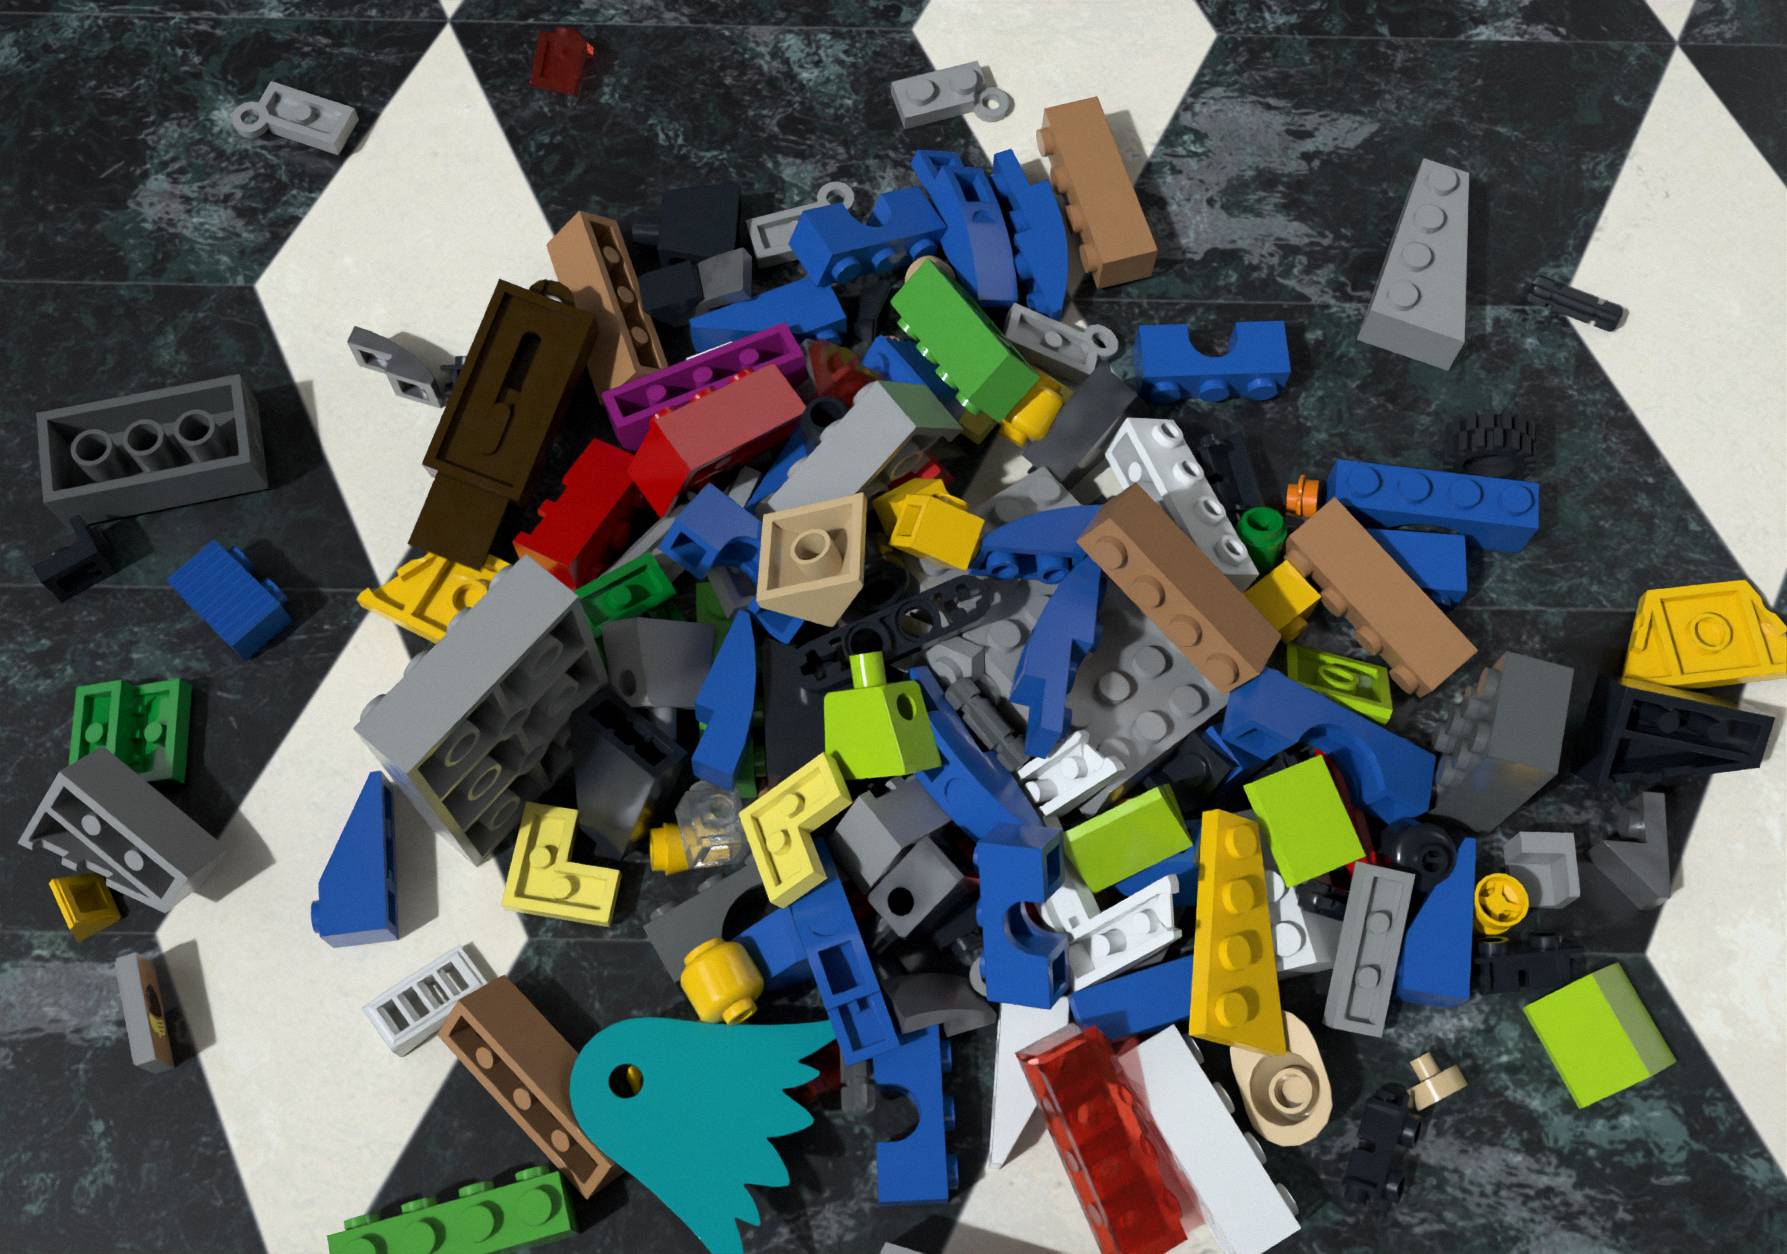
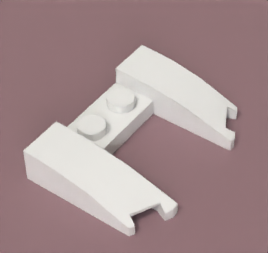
(1130, 930)

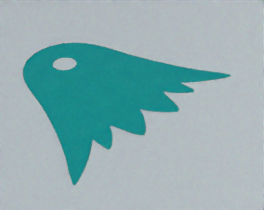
(701, 1112)

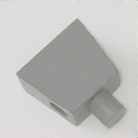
(658, 665)

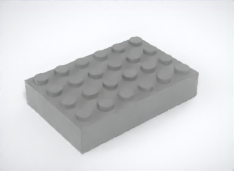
(1130, 695)
(489, 709)

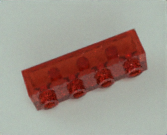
(1102, 1142)

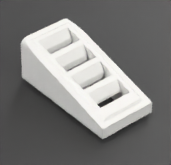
(397, 997)

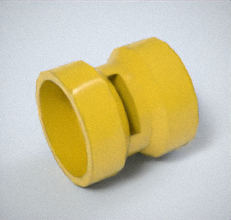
(1503, 899)

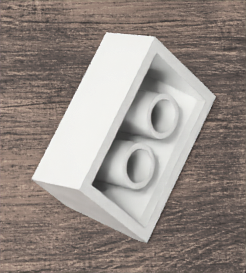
(1301, 939)

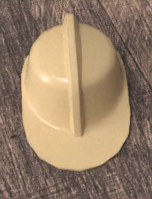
(1287, 1094)

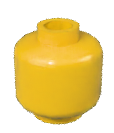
(1033, 414)
(722, 982)

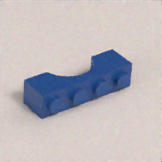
(1484, 509)
(1382, 771)

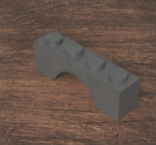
(708, 915)

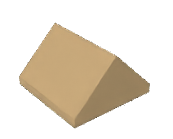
(813, 559)

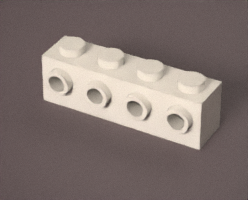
(1165, 468)
(1205, 1146)

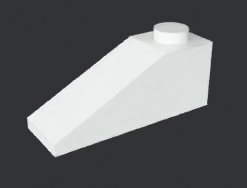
(1011, 1093)

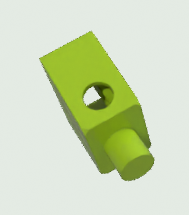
(878, 724)

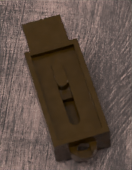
(502, 418)

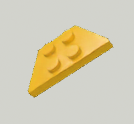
(430, 594)
(1705, 637)

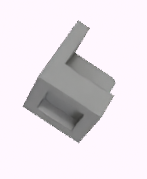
(1545, 867)

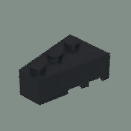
(1665, 731)

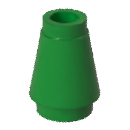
(1263, 536)

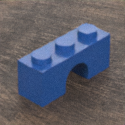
(840, 248)
(1173, 370)
(722, 533)
(1018, 957)
(917, 1167)

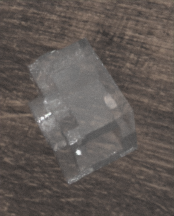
(710, 839)

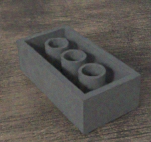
(151, 450)
(1499, 742)

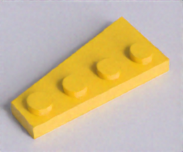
(1234, 958)

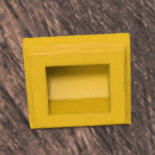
(85, 904)

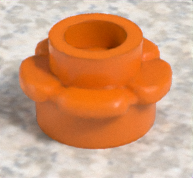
(1303, 497)

